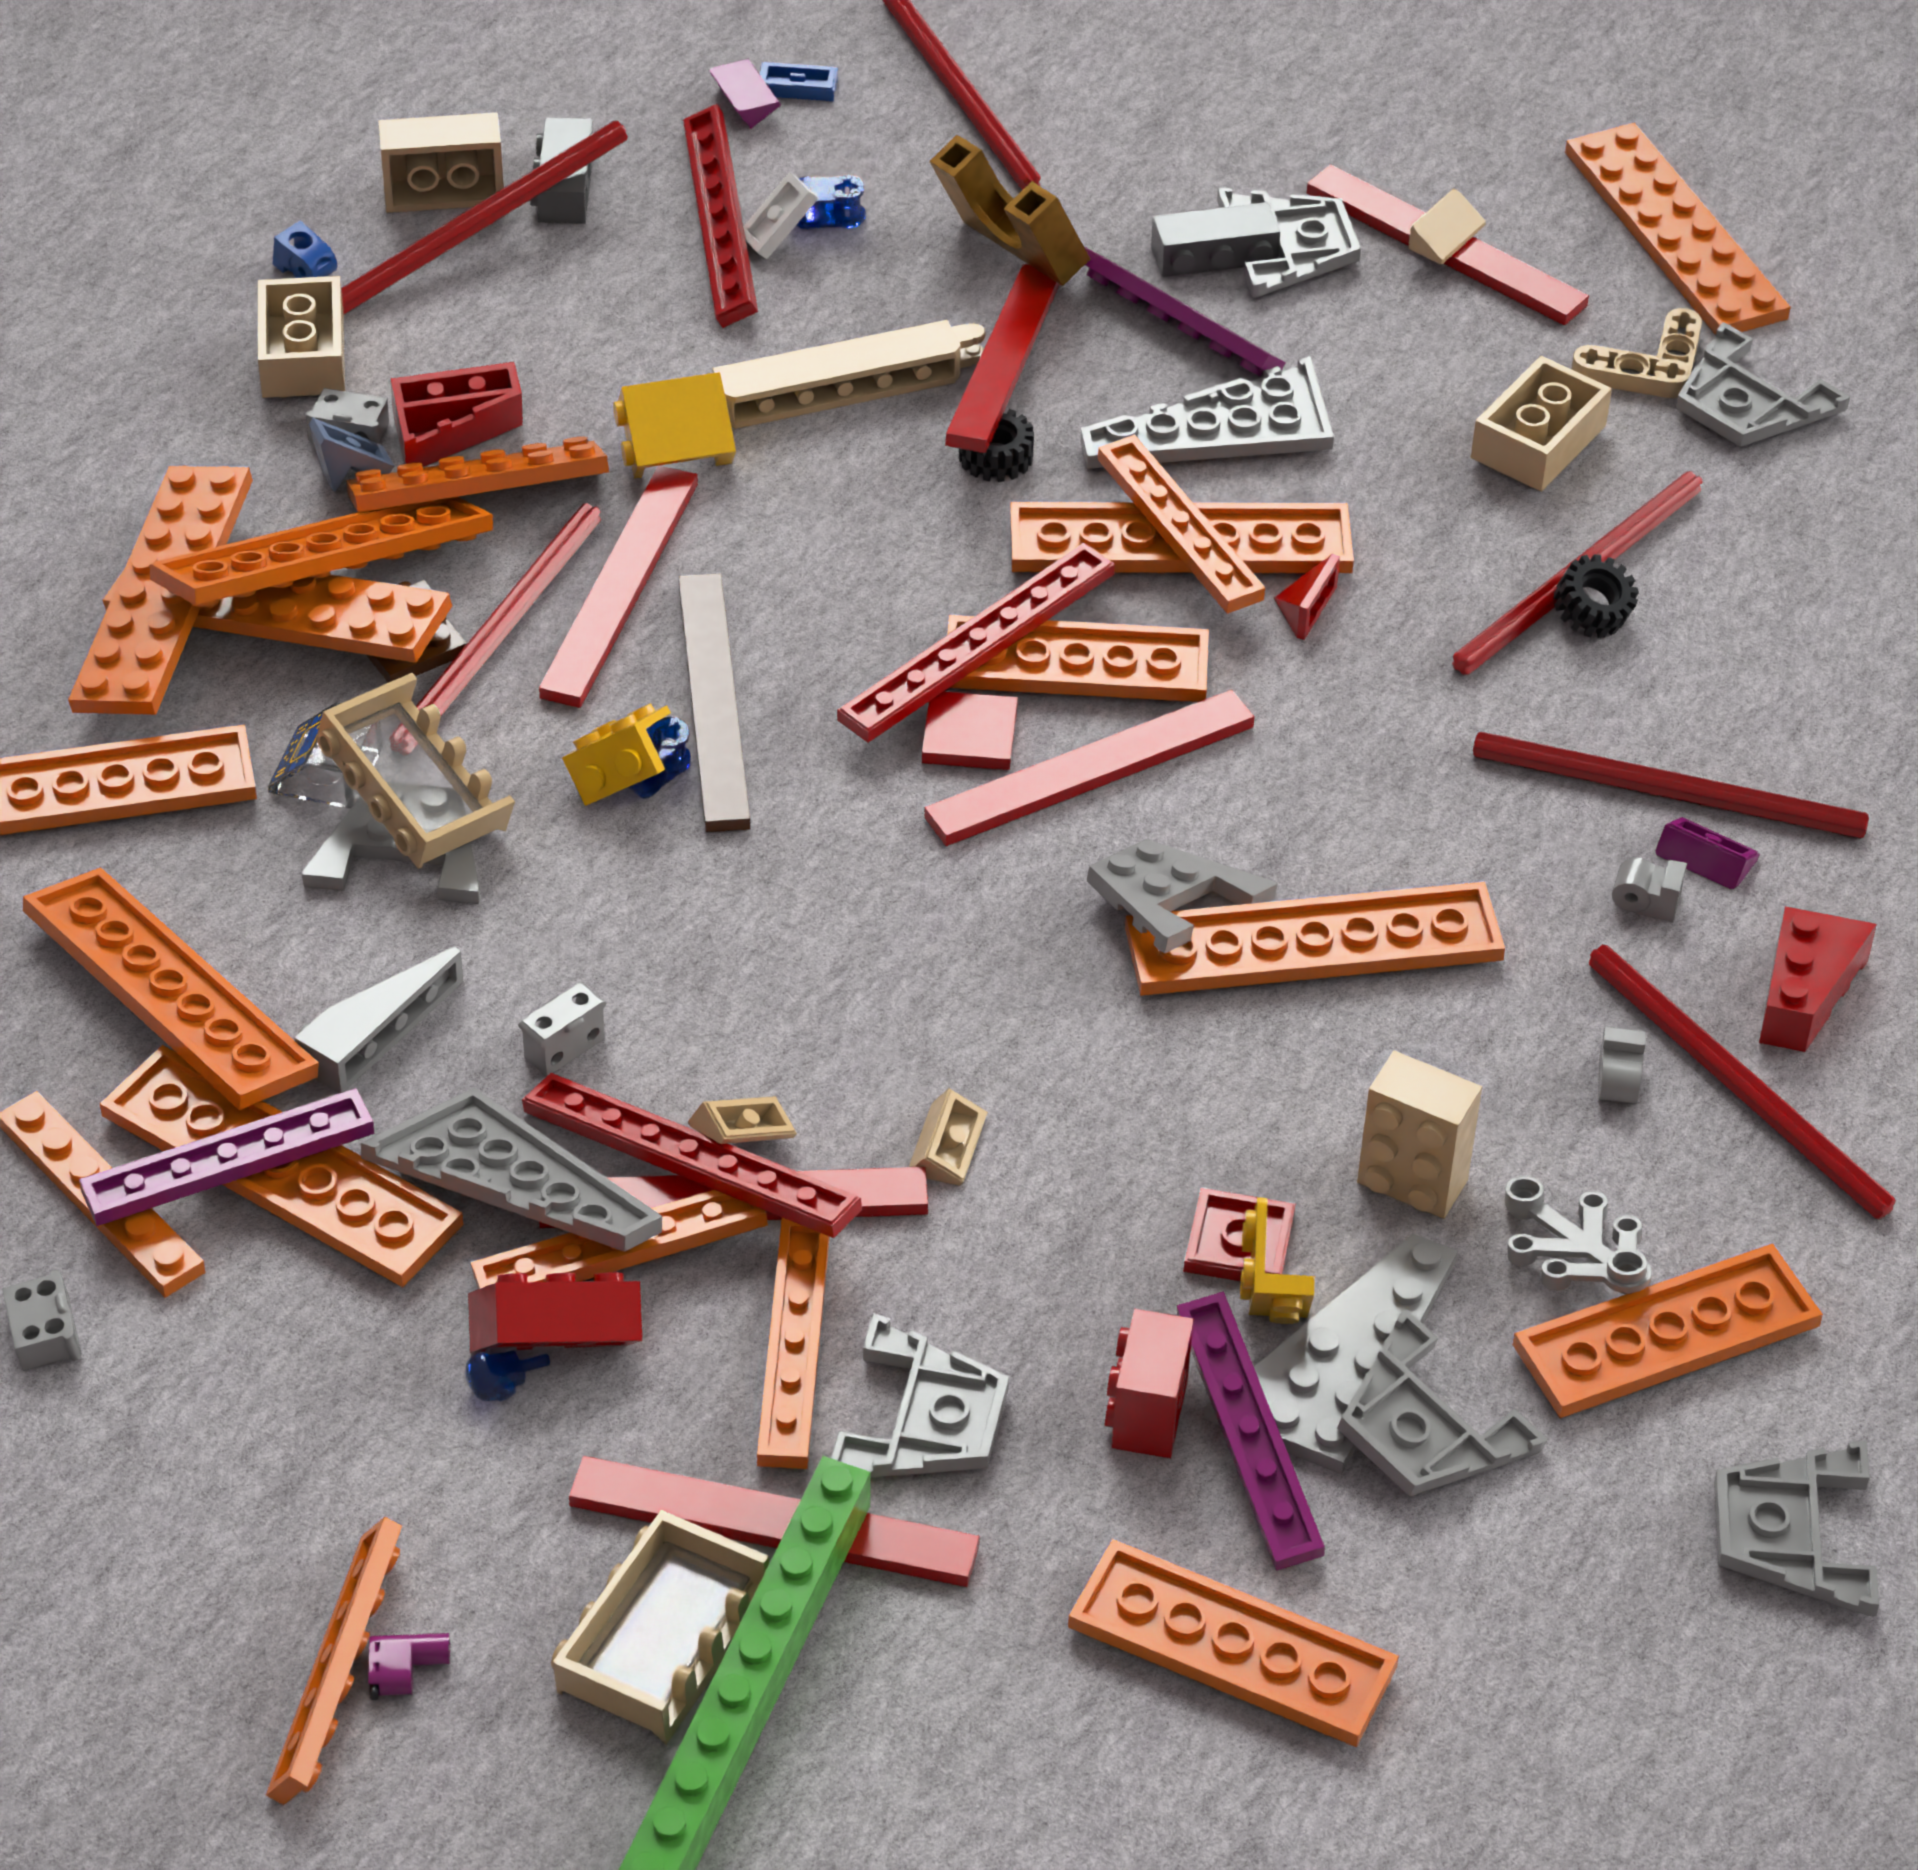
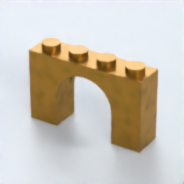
(1028, 226)

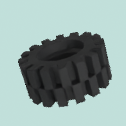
(1004, 459)
(1585, 611)

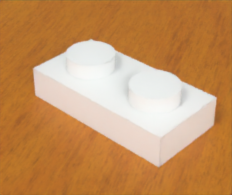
(778, 215)

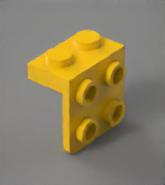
(615, 755)
(1272, 1295)

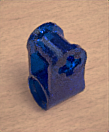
(832, 202)
(670, 741)

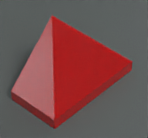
(1308, 596)

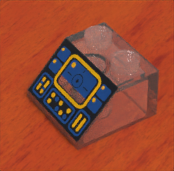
(309, 773)

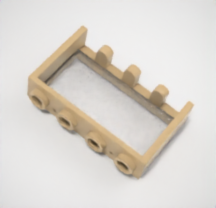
(409, 772)
(660, 1624)

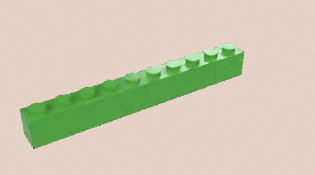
(753, 1671)

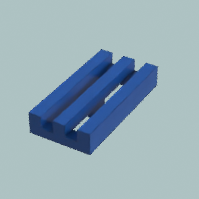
(800, 80)

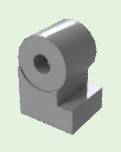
(1649, 888)
(1621, 1064)

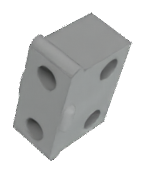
(351, 413)
(563, 1028)
(42, 1321)

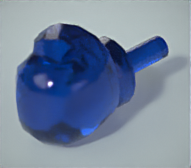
(498, 1374)

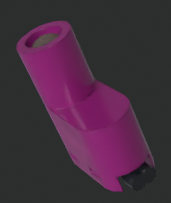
(396, 1655)

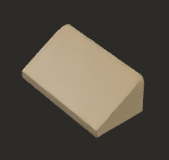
(1445, 227)
(742, 1120)
(949, 1138)

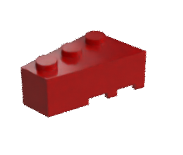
(454, 410)
(1810, 973)
(555, 1312)

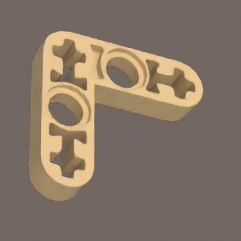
(1668, 369)

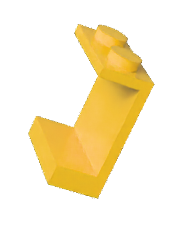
(674, 422)

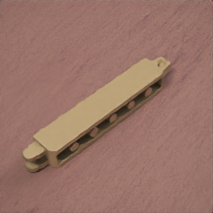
(848, 372)

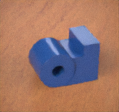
(307, 256)

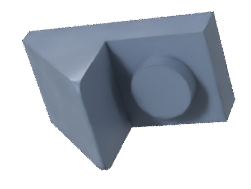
(343, 450)

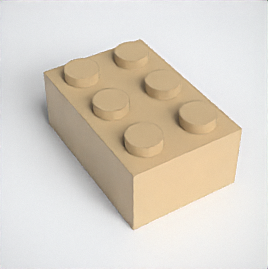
(440, 161)
(300, 336)
(1541, 423)
(1419, 1134)

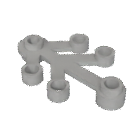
(1620, 1270)

